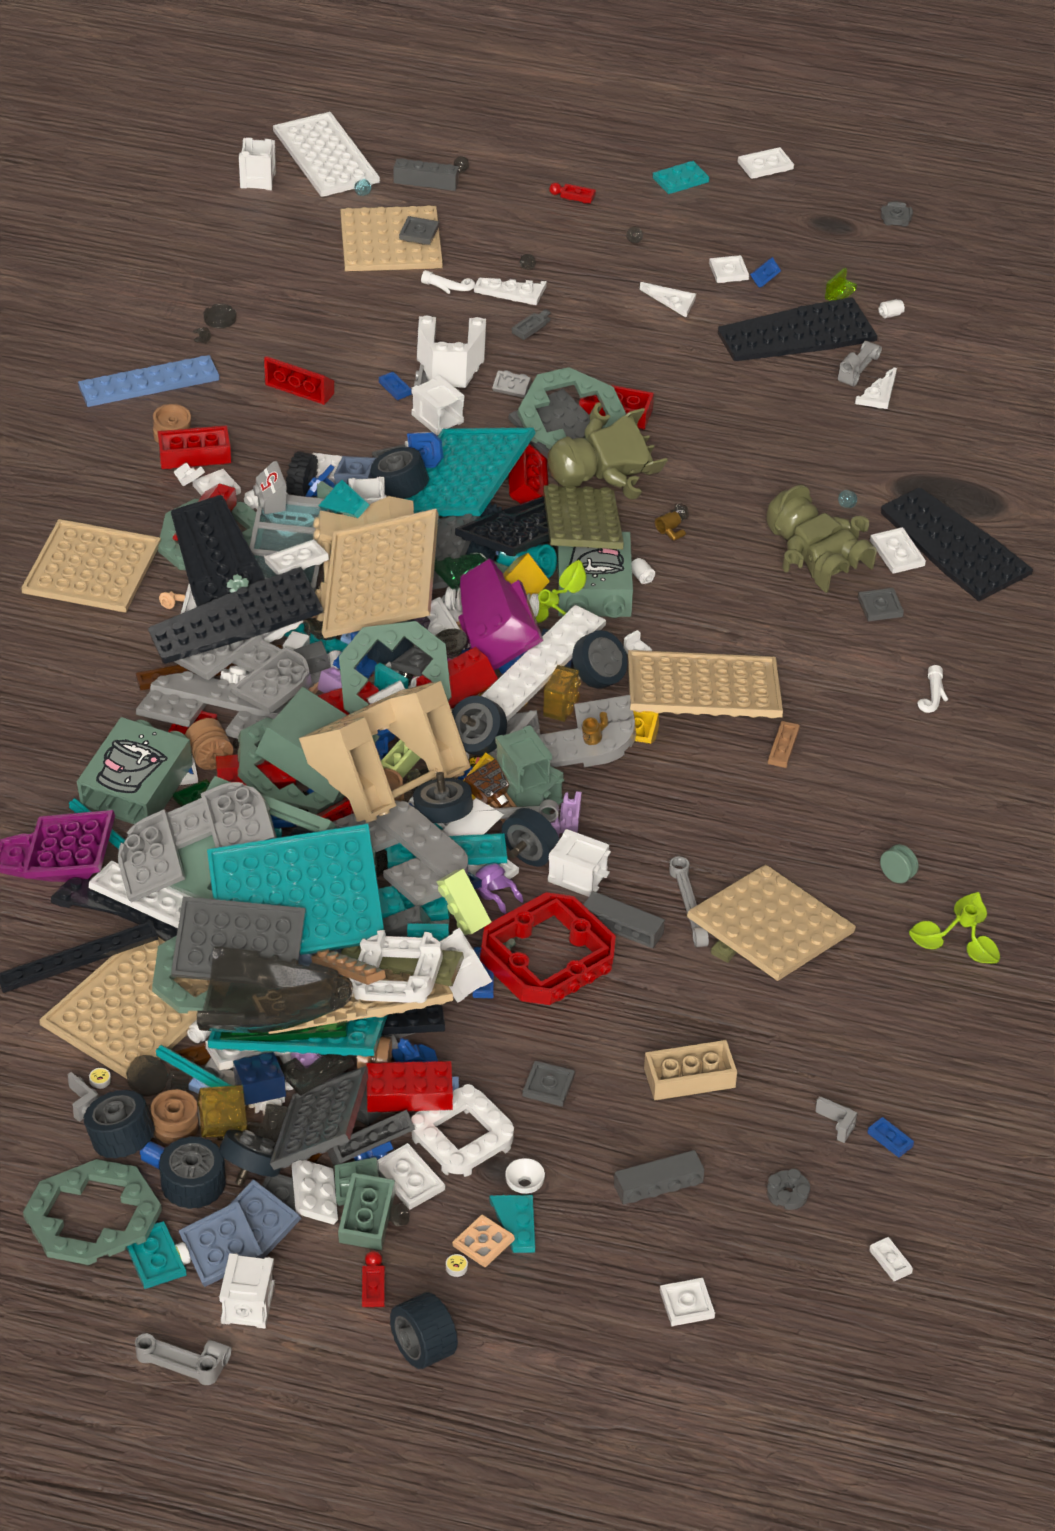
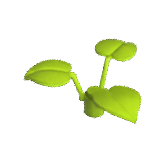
(571, 579)
(969, 912)

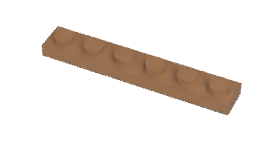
(349, 966)

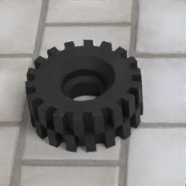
(300, 473)

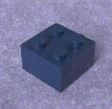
(260, 1078)

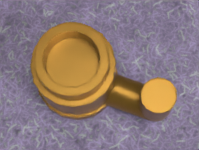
(668, 522)
(592, 729)

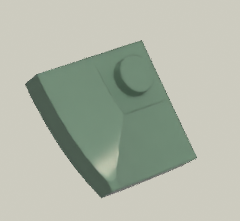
(344, 1171)

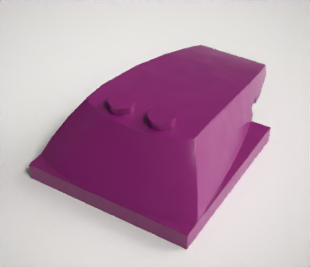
(497, 615)
(59, 847)

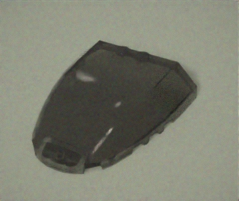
(268, 993)

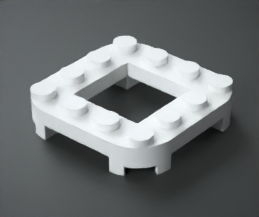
(418, 986)
(463, 1160)

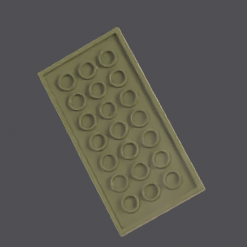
(582, 517)

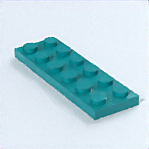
(479, 850)

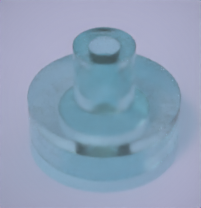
(362, 187)
(847, 499)

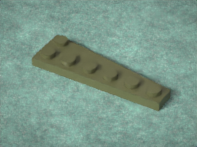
(446, 975)

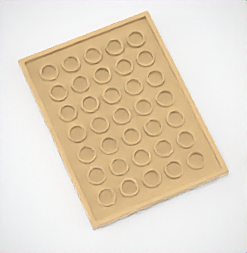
(381, 573)
(704, 684)
(118, 1015)

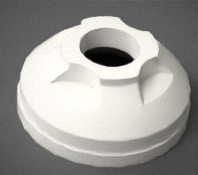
(525, 1169)

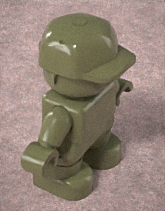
(605, 453)
(820, 540)

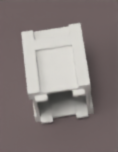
(257, 164)
(437, 405)
(369, 489)
(578, 863)
(471, 972)
(247, 1290)

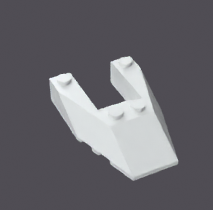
(451, 360)

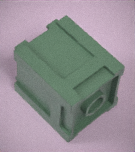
(523, 759)
(537, 794)

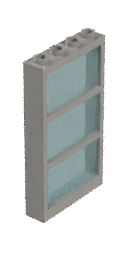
(284, 530)

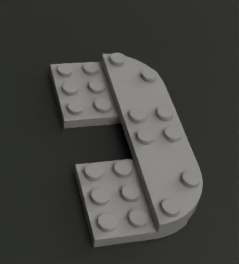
(273, 671)
(184, 695)
(568, 745)
(434, 851)
(150, 852)

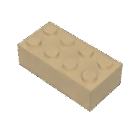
(690, 1070)

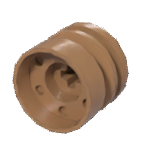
(208, 741)

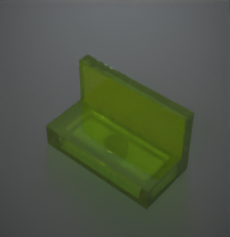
(839, 287)

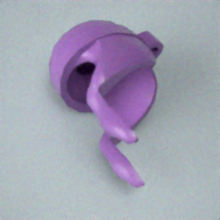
(494, 879)

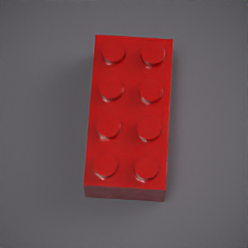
(630, 399)
(409, 1086)

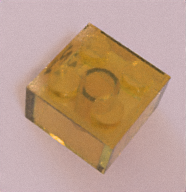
(561, 693)
(221, 1110)

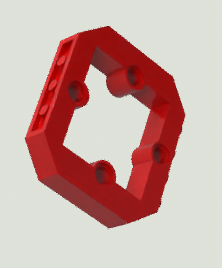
(513, 967)

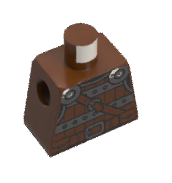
(489, 784)

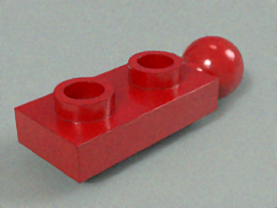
(573, 192)
(373, 1280)

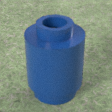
(151, 1153)

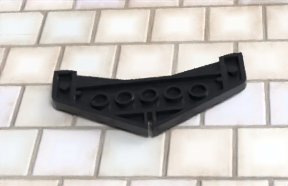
(77, 893)

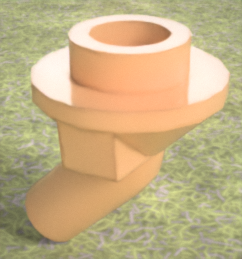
(168, 599)

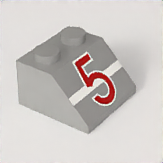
(271, 489)

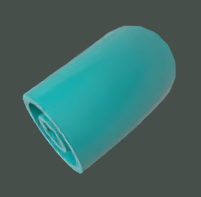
(543, 555)

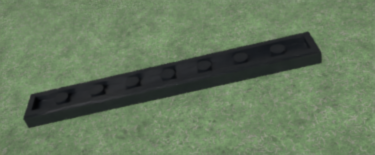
(78, 956)

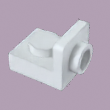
(186, 474)
(633, 642)

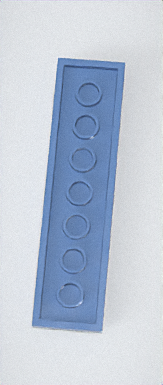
(148, 380)

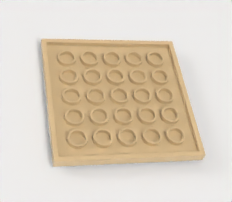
(374, 244)
(91, 565)
(771, 922)

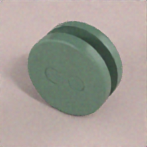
(899, 863)

